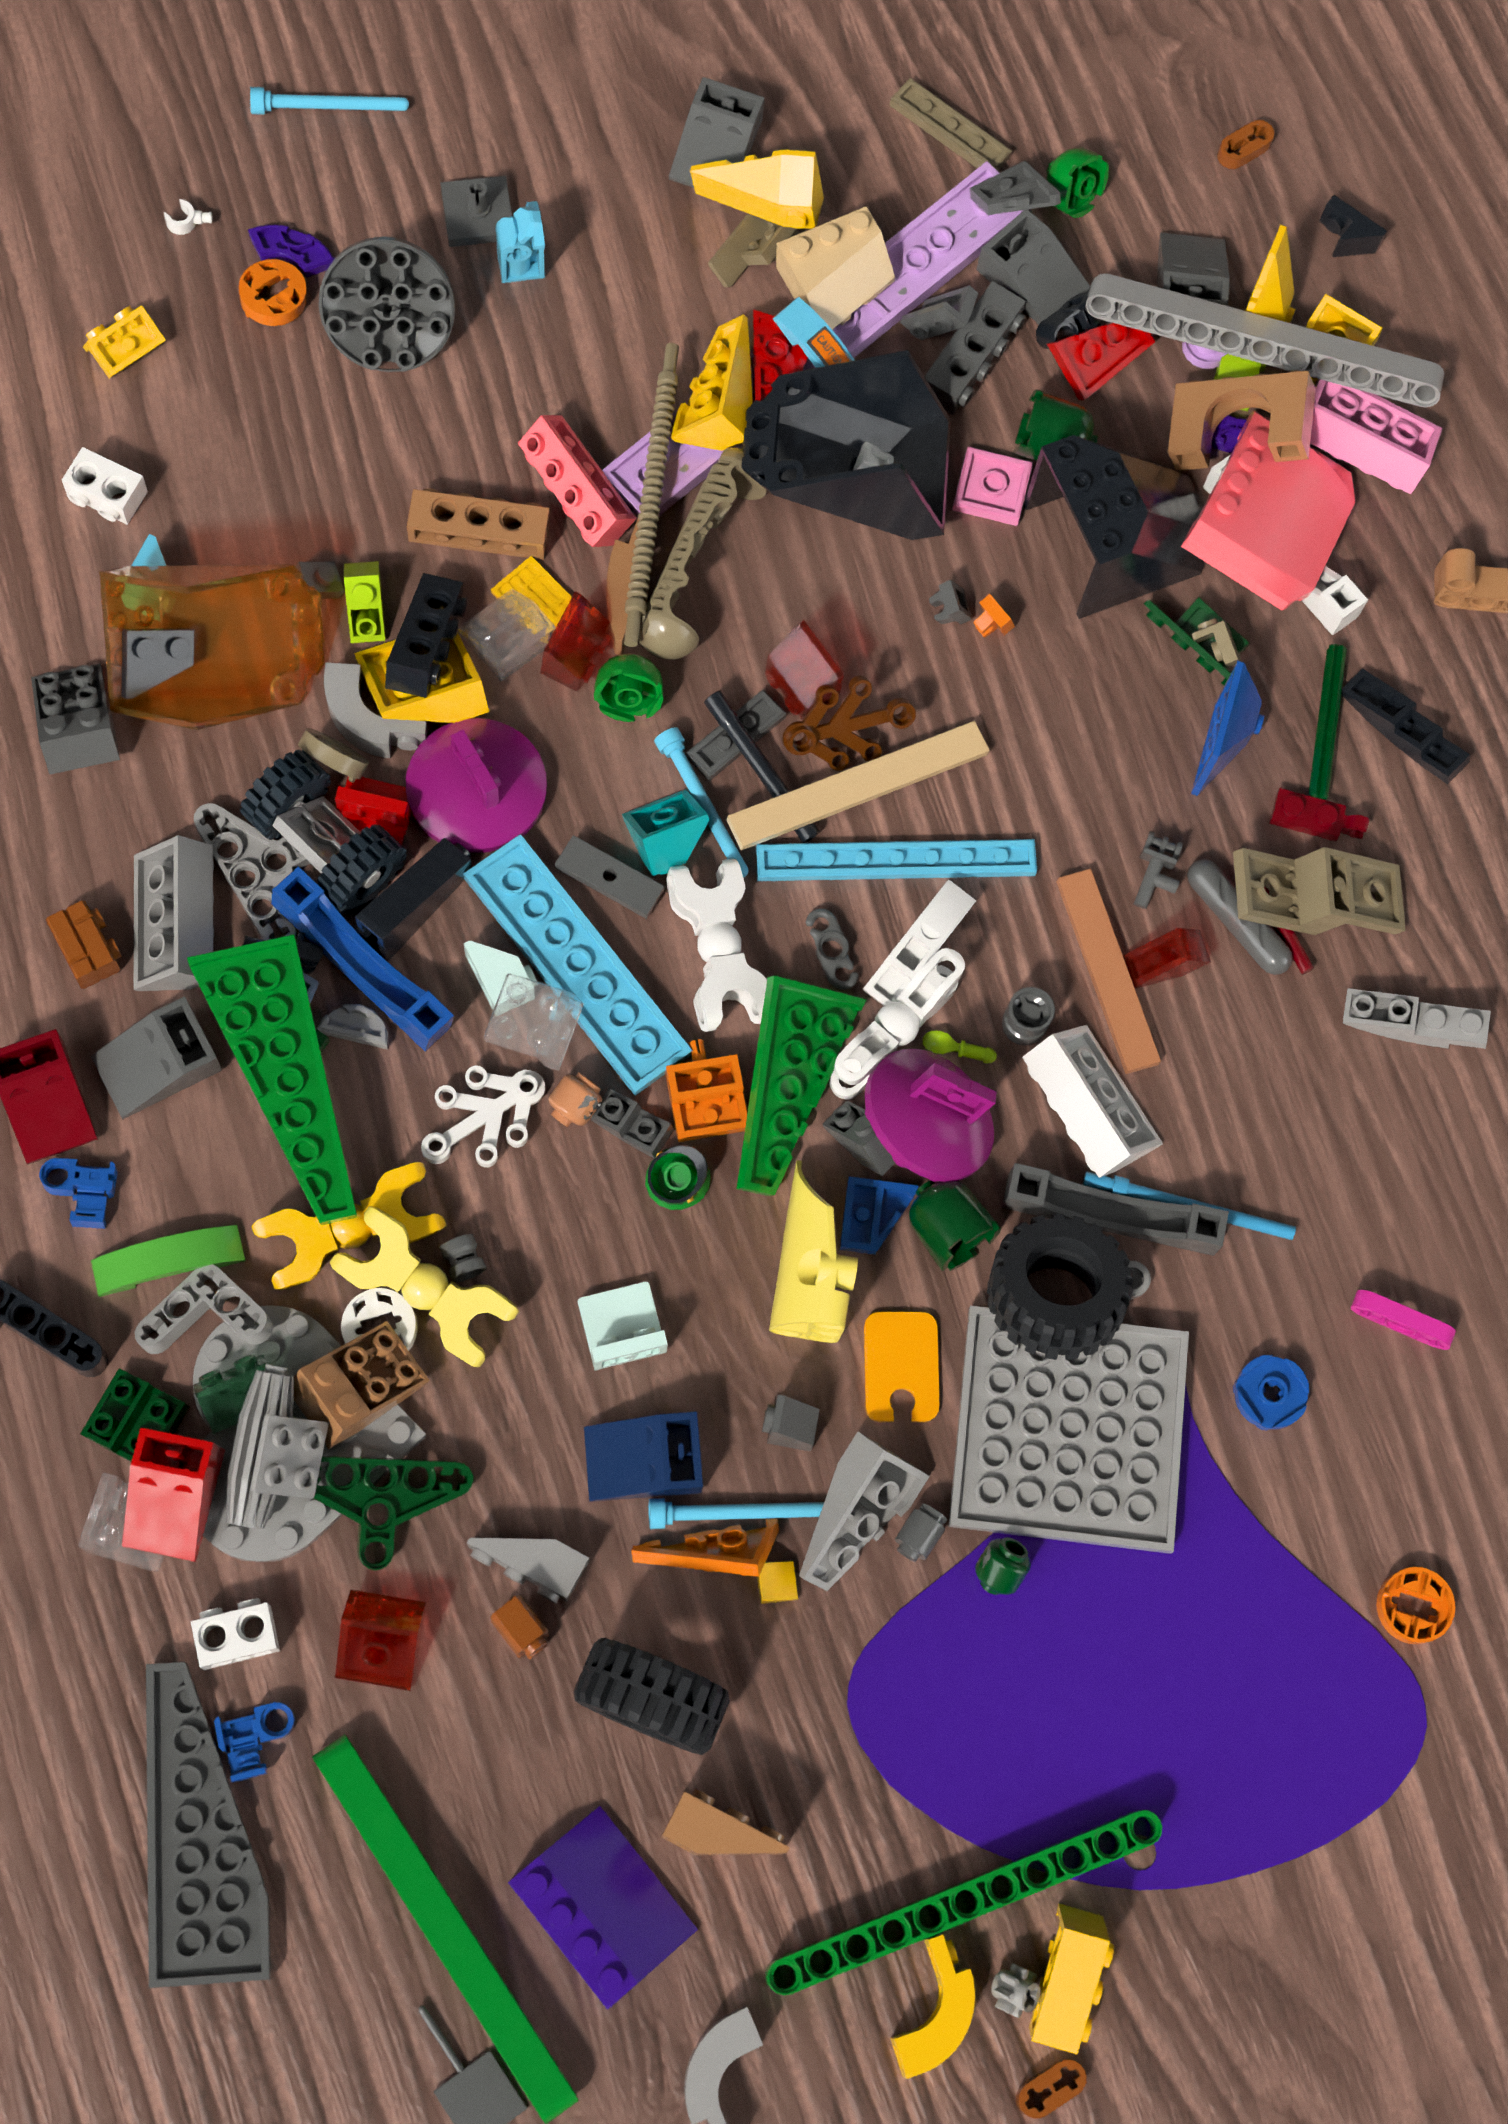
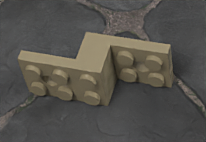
(1318, 891)

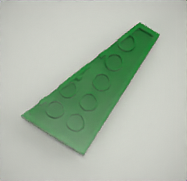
(793, 1063)

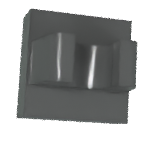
(954, 601)

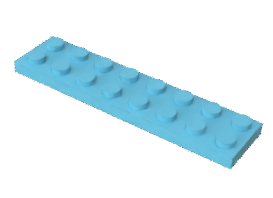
(577, 959)

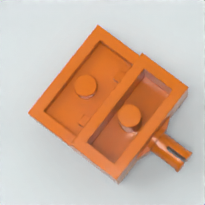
(706, 1095)

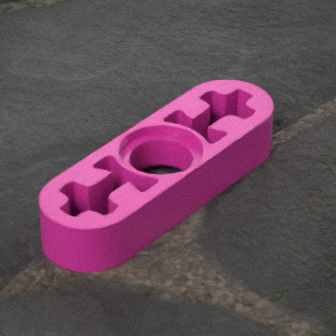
(1403, 1319)

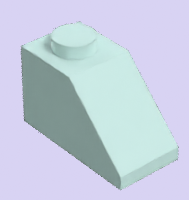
(492, 967)

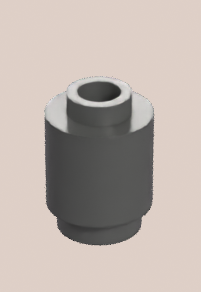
(920, 1533)

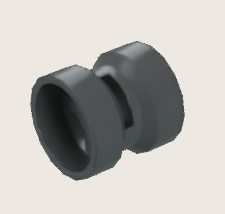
(462, 1258)

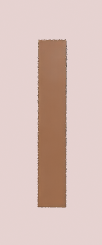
(1108, 971)

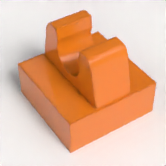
(992, 618)

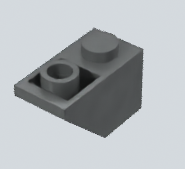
(857, 1136)
(790, 1423)

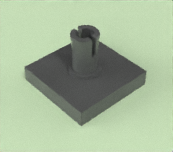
(474, 209)

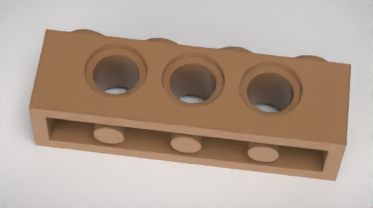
(490, 537)

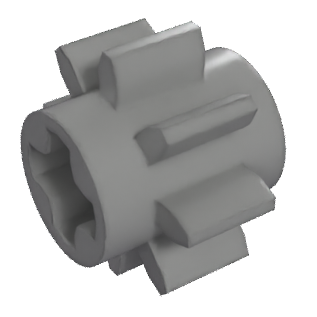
(1016, 1990)

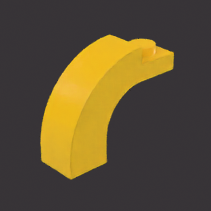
(947, 2026)

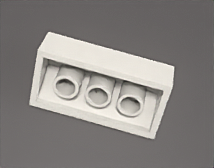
(1091, 1100)

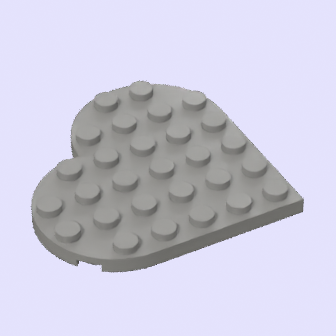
(292, 1520)

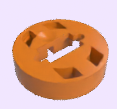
(279, 308)
(1420, 1588)

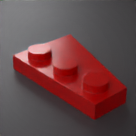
(772, 354)

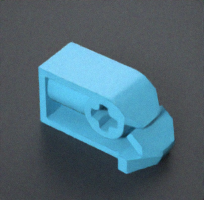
(521, 245)

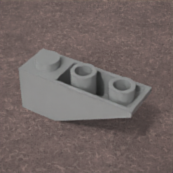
(540, 1561)

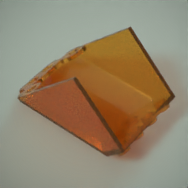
(252, 639)

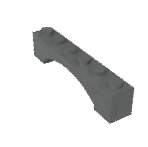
(1175, 1225)

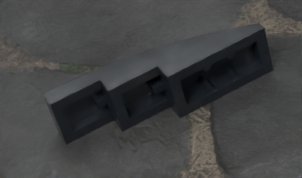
(1403, 726)

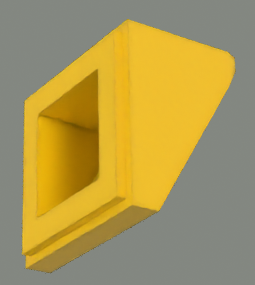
(777, 1582)

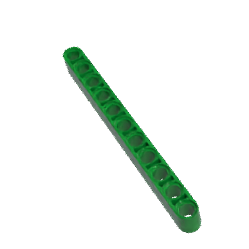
(984, 1901)
(446, 1929)

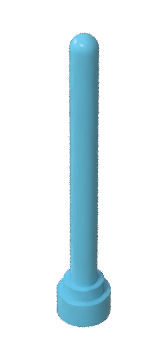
(265, 101)
(671, 744)
(664, 1513)

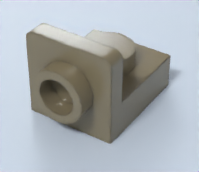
(1224, 646)

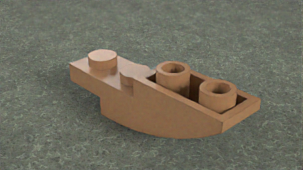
(617, 589)

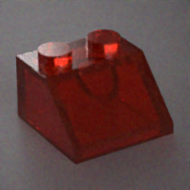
(575, 644)
(800, 668)
(379, 1639)

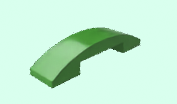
(167, 1257)

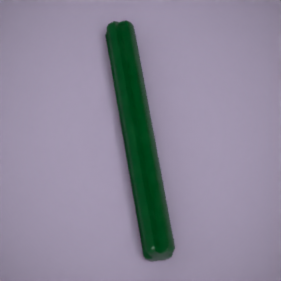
(1327, 721)

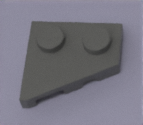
(1014, 190)

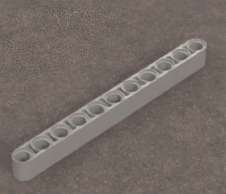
(1265, 340)

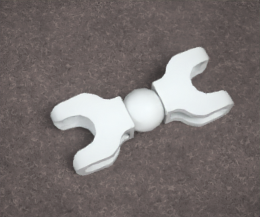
(718, 942)
(897, 1023)

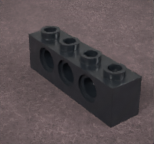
(425, 635)

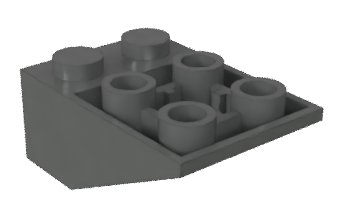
(718, 128)
(1032, 265)
(1194, 267)
(74, 718)
(156, 1058)

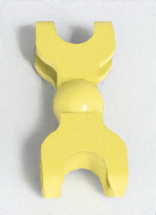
(424, 1286)

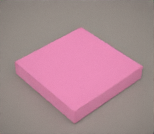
(992, 486)

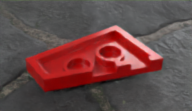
(1098, 355)

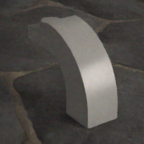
(358, 723)
(712, 2055)

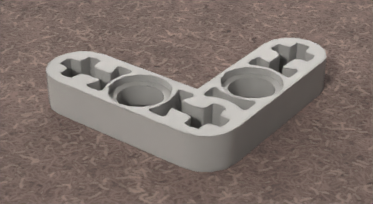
(201, 1300)

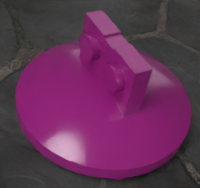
(476, 784)
(930, 1115)

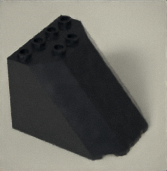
(813, 427)
(1128, 514)

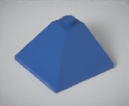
(1231, 726)

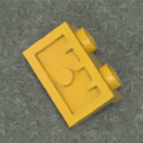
(123, 341)

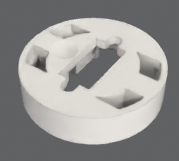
(406, 1328)

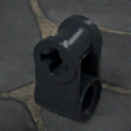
(1066, 321)

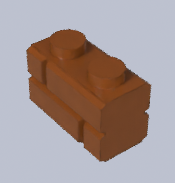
(83, 943)

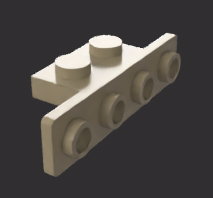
(749, 244)

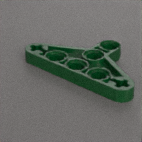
(397, 1495)

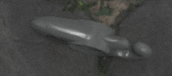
(831, 964)

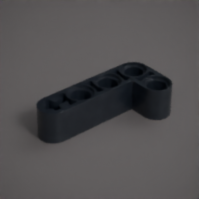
(44, 1325)

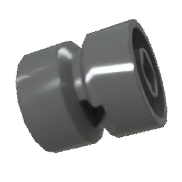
(1028, 1016)

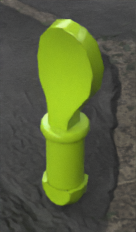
(943, 1043)

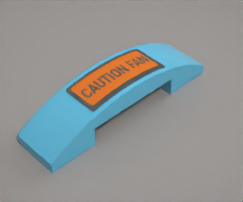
(812, 334)

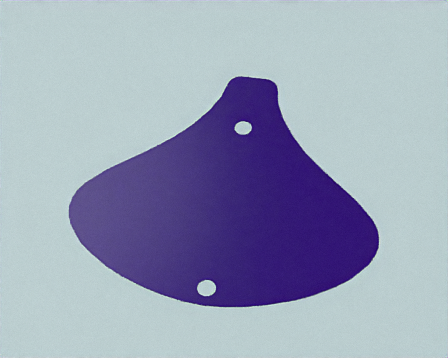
(1137, 1682)

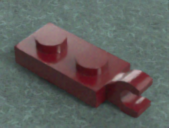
(1315, 816)

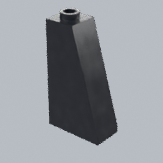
(413, 898)

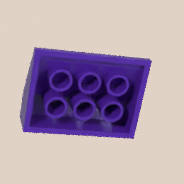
(603, 1907)

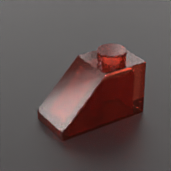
(1167, 957)

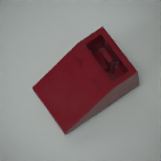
(43, 1097)

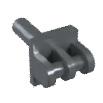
(1157, 860)

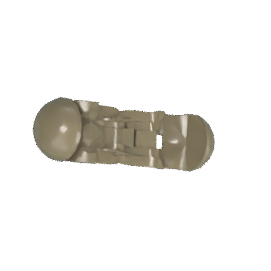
(661, 630)

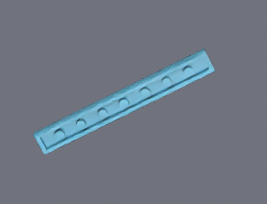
(896, 860)

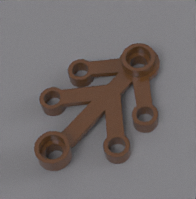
(843, 725)

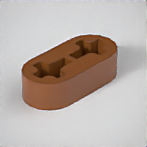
(1248, 149)
(1057, 2096)

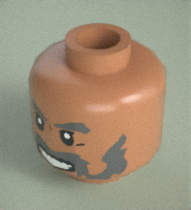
(575, 1100)

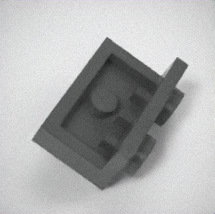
(941, 313)

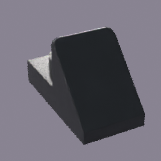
(1357, 231)

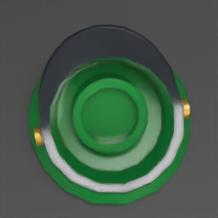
(678, 1177)

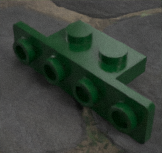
(1187, 624)

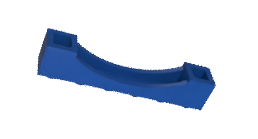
(400, 999)

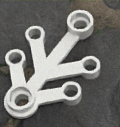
(487, 1112)

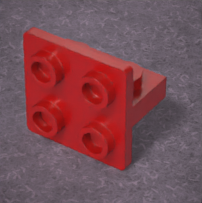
(375, 802)

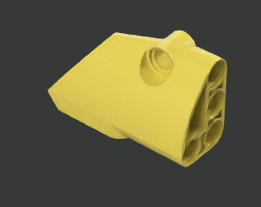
(811, 1270)

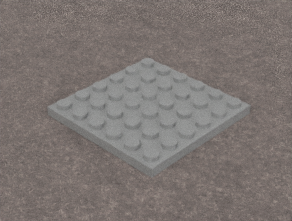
(1072, 1443)

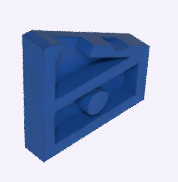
(872, 1212)

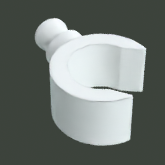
(187, 225)

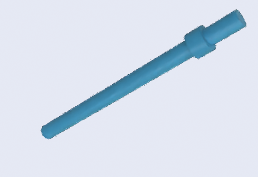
(1121, 1186)

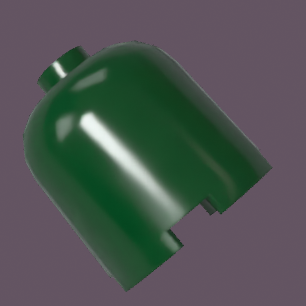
(1051, 421)
(951, 1222)

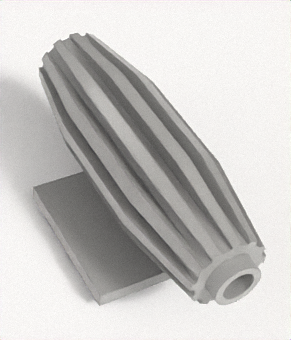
(271, 1450)

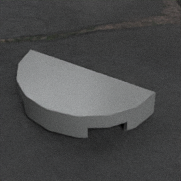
(355, 1024)

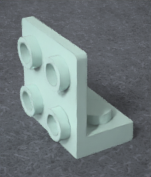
(622, 1325)

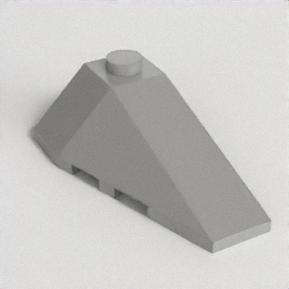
(862, 1498)

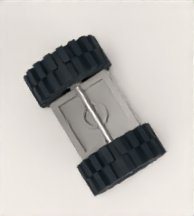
(293, 805)

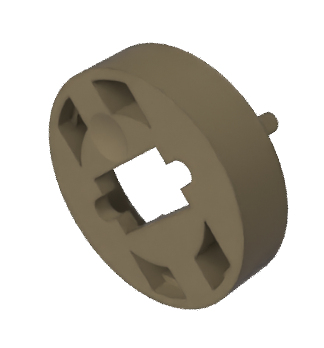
(333, 753)

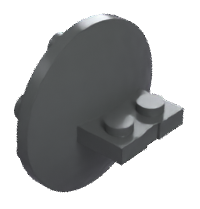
(387, 304)

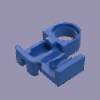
(90, 1187)
(243, 1737)

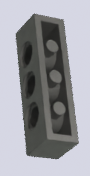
(994, 307)

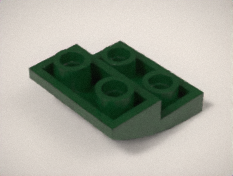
(126, 1408)

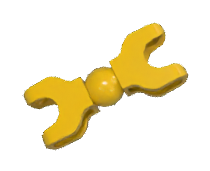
(318, 1241)

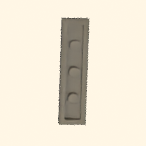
(949, 126)

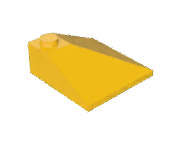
(454, 699)

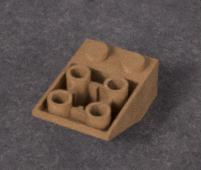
(357, 1383)
(709, 1831)

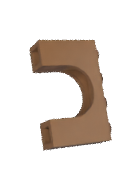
(1204, 404)

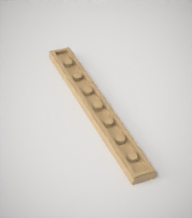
(857, 785)

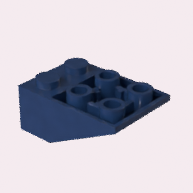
(644, 1457)

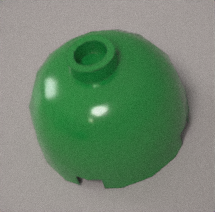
(1078, 178)
(628, 687)

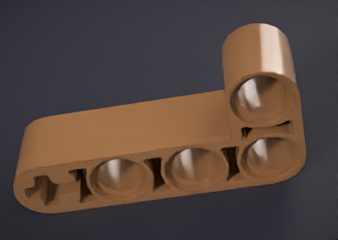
(1467, 586)

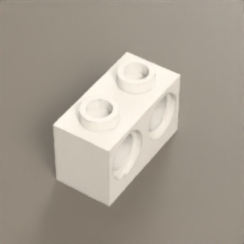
(109, 480)
(236, 1644)

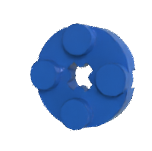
(1292, 1396)

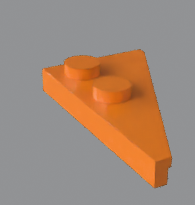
(714, 1550)

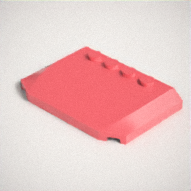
(1272, 519)

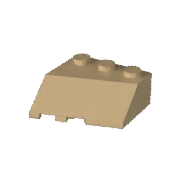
(836, 265)

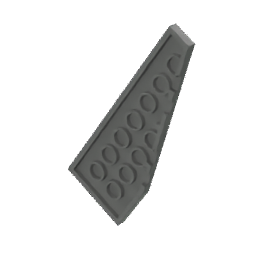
(202, 1873)

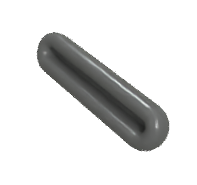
(1220, 896)

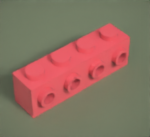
(576, 481)

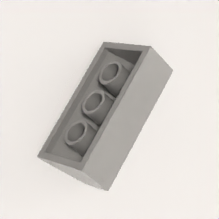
(172, 912)

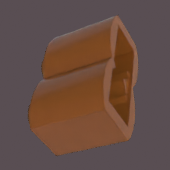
(520, 1628)

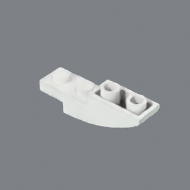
(920, 943)

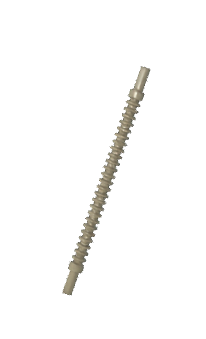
(637, 596)

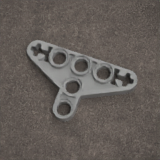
(253, 857)

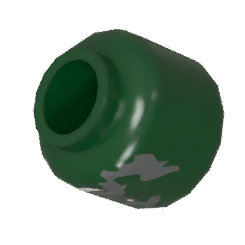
(1003, 1566)

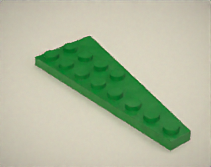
(270, 1027)

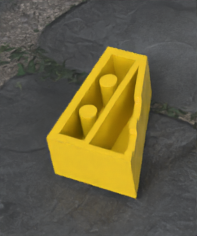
(1071, 1980)

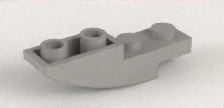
(1414, 1021)

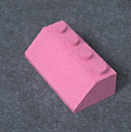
(1373, 434)

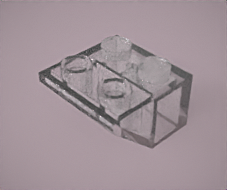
(508, 633)

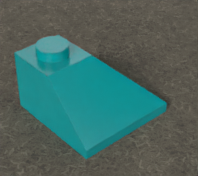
(666, 830)

